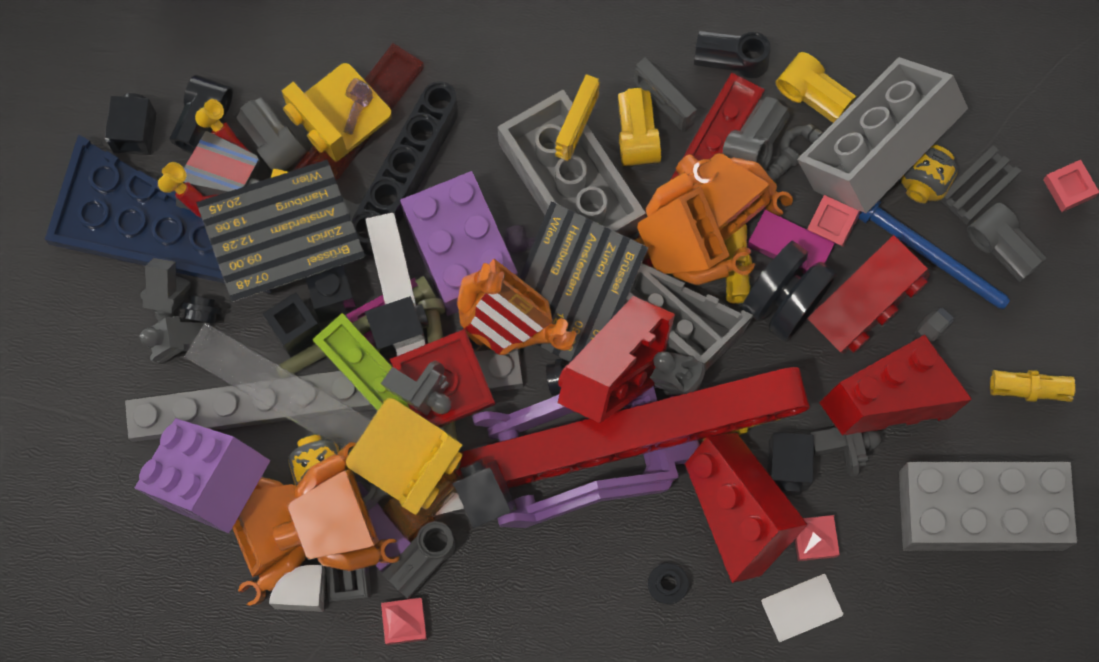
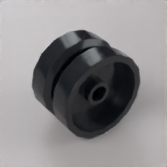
(783, 287)

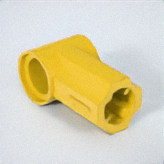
(807, 82)
(638, 137)

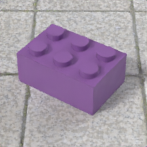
(454, 234)
(202, 474)

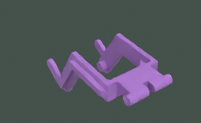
(655, 479)

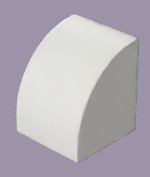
(300, 589)

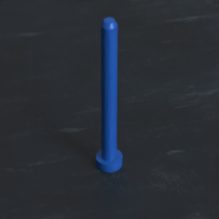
(935, 255)

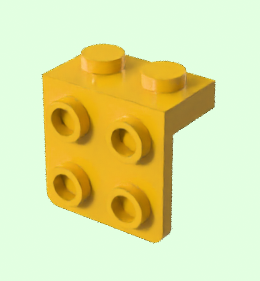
(326, 109)
(404, 455)

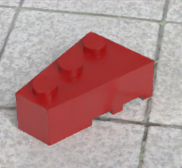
(870, 296)
(616, 361)
(896, 390)
(742, 506)

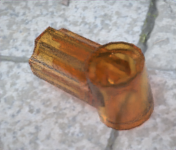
(409, 523)

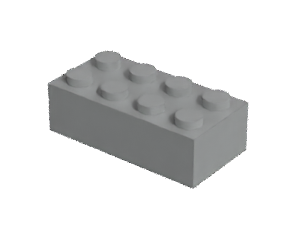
(883, 134)
(583, 184)
(987, 506)

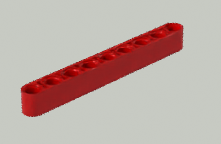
(646, 428)

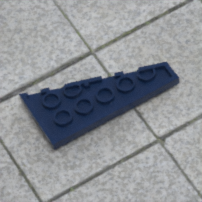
(126, 217)

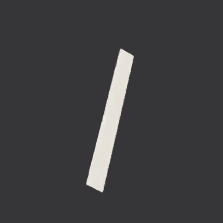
(396, 285)

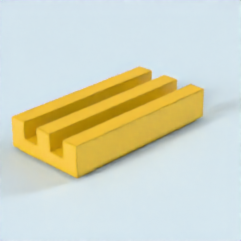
(577, 118)

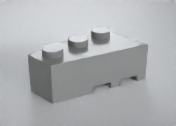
(700, 323)

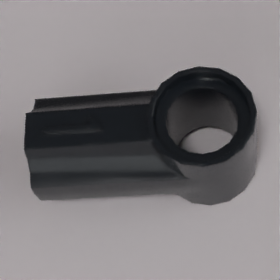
(728, 52)
(198, 91)

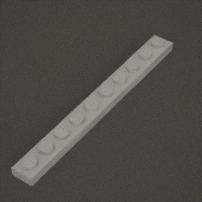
(232, 408)

